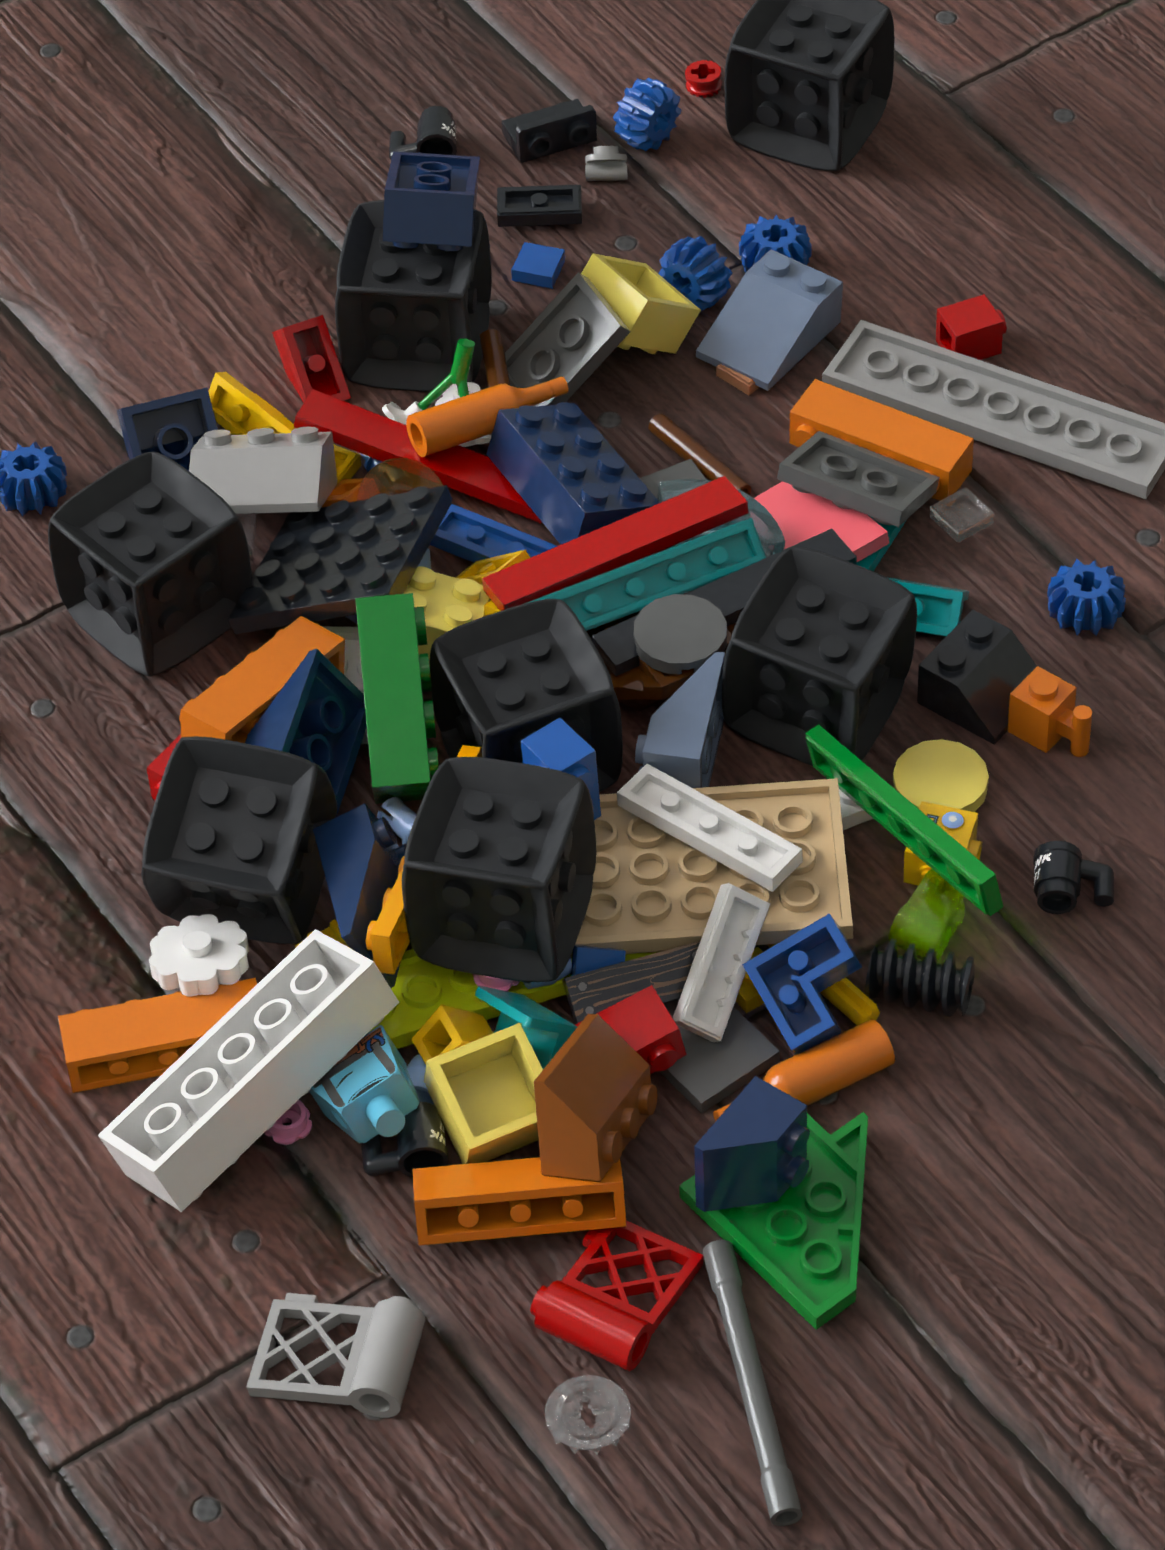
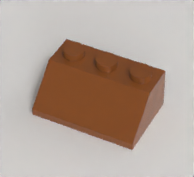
(591, 1102)

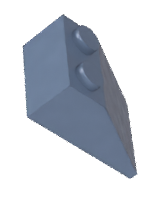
(773, 319)
(687, 728)

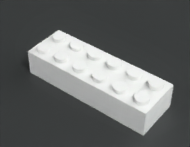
(248, 1069)

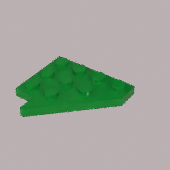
(812, 1234)

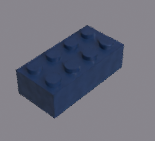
(565, 469)

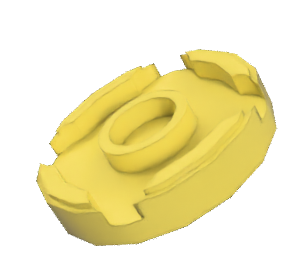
(942, 775)

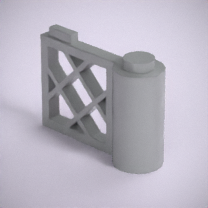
(378, 1353)

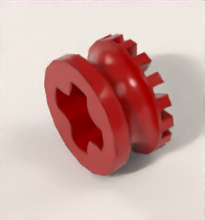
(706, 86)

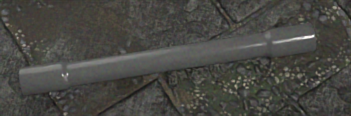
(776, 1477)

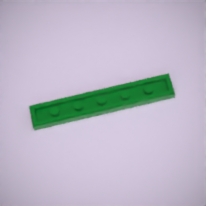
(905, 821)

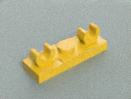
(241, 409)

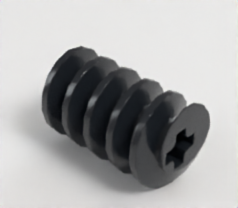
(920, 978)

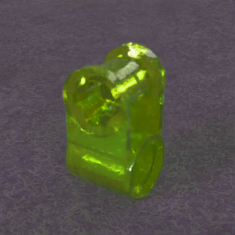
(929, 916)

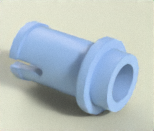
(400, 819)

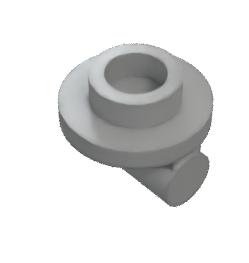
(606, 164)

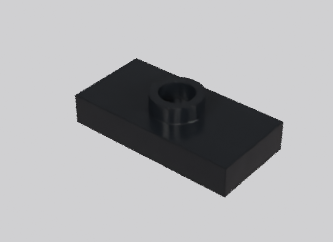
(539, 205)

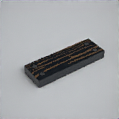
(608, 985)

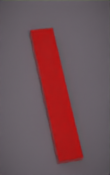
(389, 439)
(617, 544)

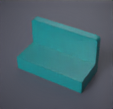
(937, 606)
(542, 1027)

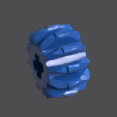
(647, 114)
(777, 235)
(696, 271)
(31, 478)
(1086, 597)

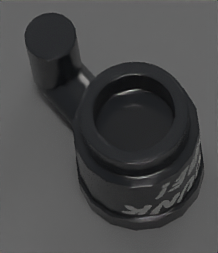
(434, 134)
(1059, 876)
(419, 1145)

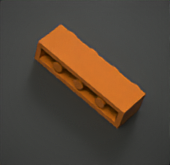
(884, 432)
(243, 694)
(140, 1035)
(511, 1201)

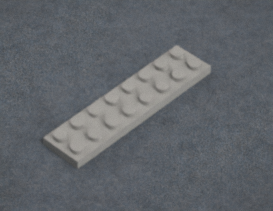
(1002, 408)

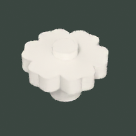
(199, 955)

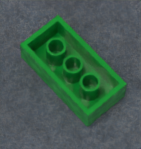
(393, 696)

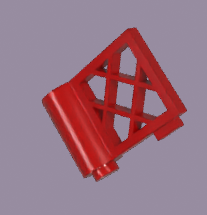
(601, 1317)

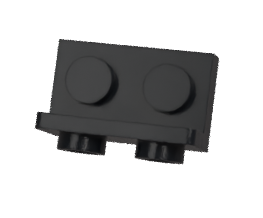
(550, 130)

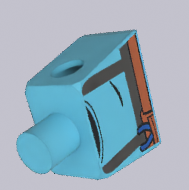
(368, 1089)

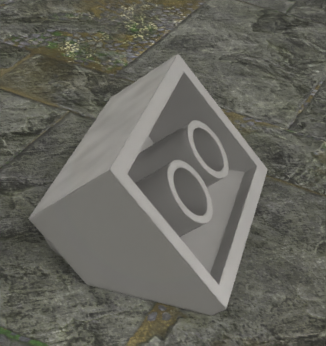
(267, 469)

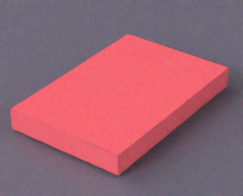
(808, 515)

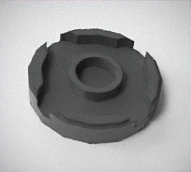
(679, 633)

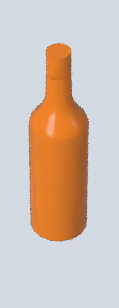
(473, 414)
(832, 1064)

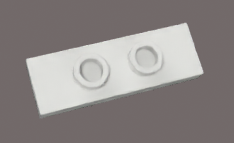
(718, 966)

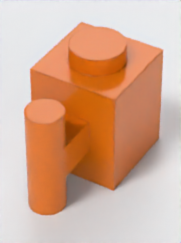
(1045, 710)

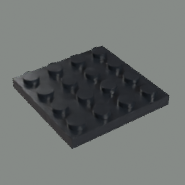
(341, 555)

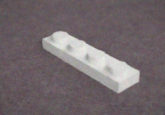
(710, 827)

